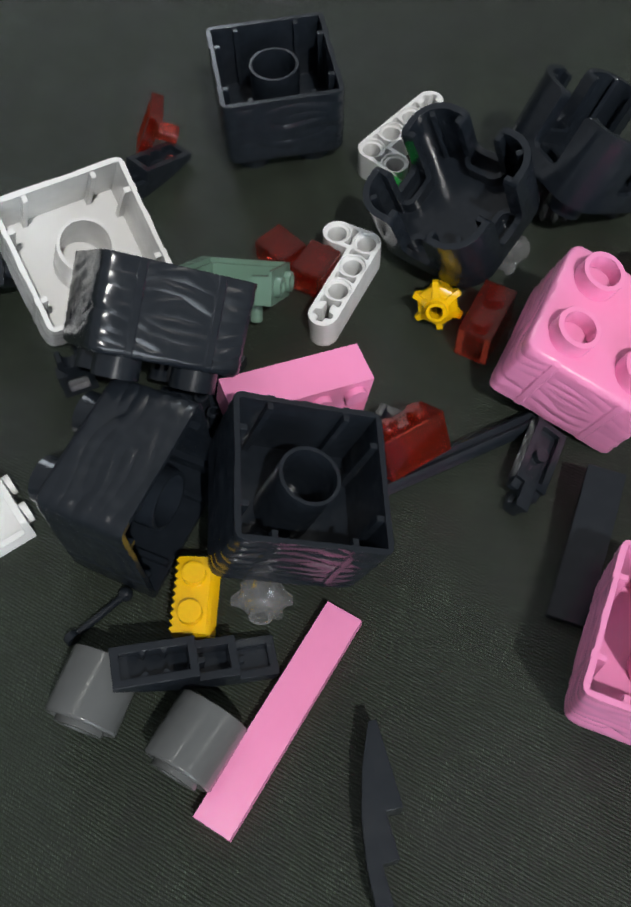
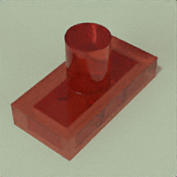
(154, 127)

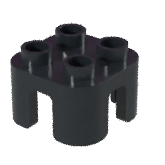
(579, 141)
(459, 201)

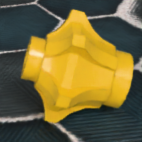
(438, 303)

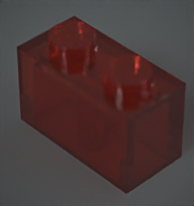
(485, 322)
(414, 438)

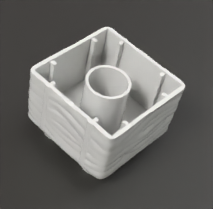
(65, 215)

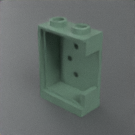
(272, 278)

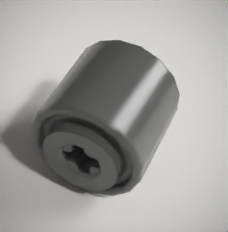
(85, 695)
(194, 741)

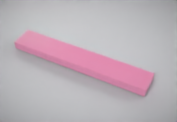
(277, 722)

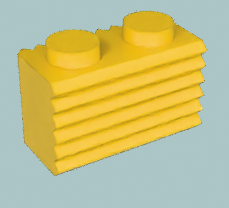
(194, 599)

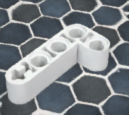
(385, 145)
(346, 283)

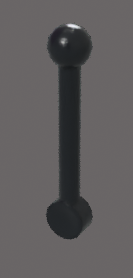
(124, 595)

